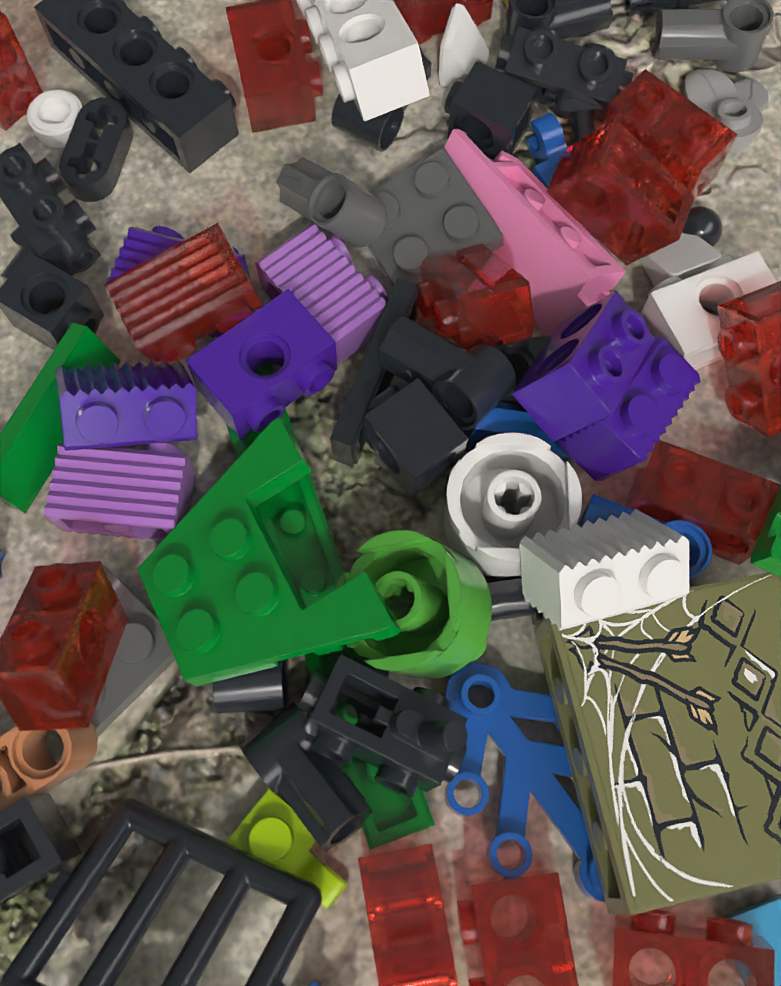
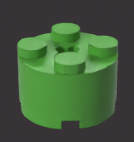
(434, 599)

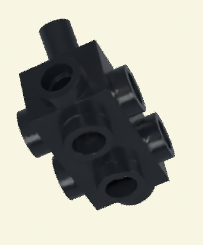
(567, 76)
(45, 222)
(397, 729)

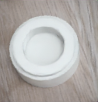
(53, 116)

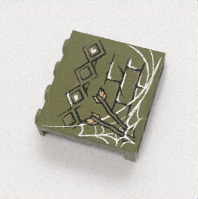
(675, 741)

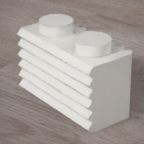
(603, 568)

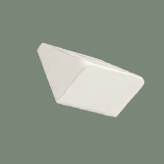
(460, 47)
(680, 259)

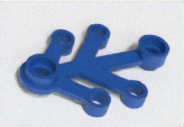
(526, 770)

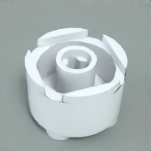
(515, 471)

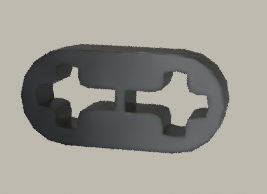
(86, 147)

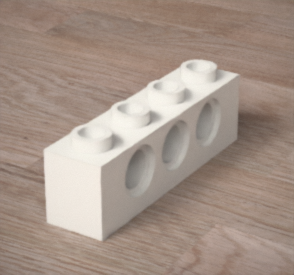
(368, 52)

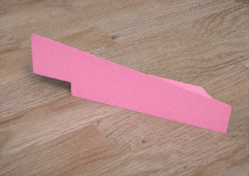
(539, 236)

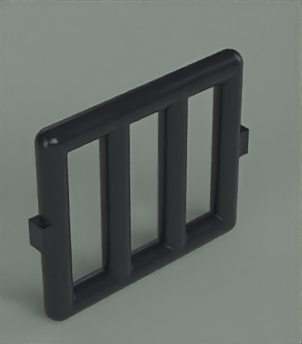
(180, 843)

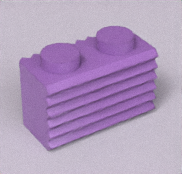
(327, 285)
(121, 490)

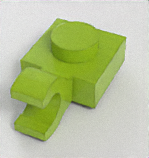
(280, 838)

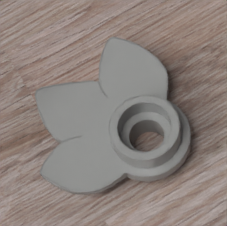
(732, 104)

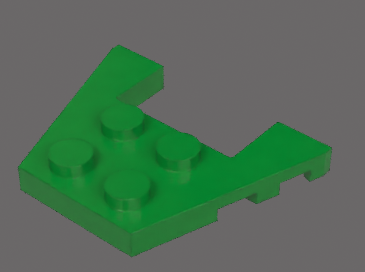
(227, 590)

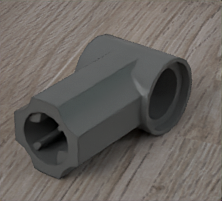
(726, 35)
(332, 202)

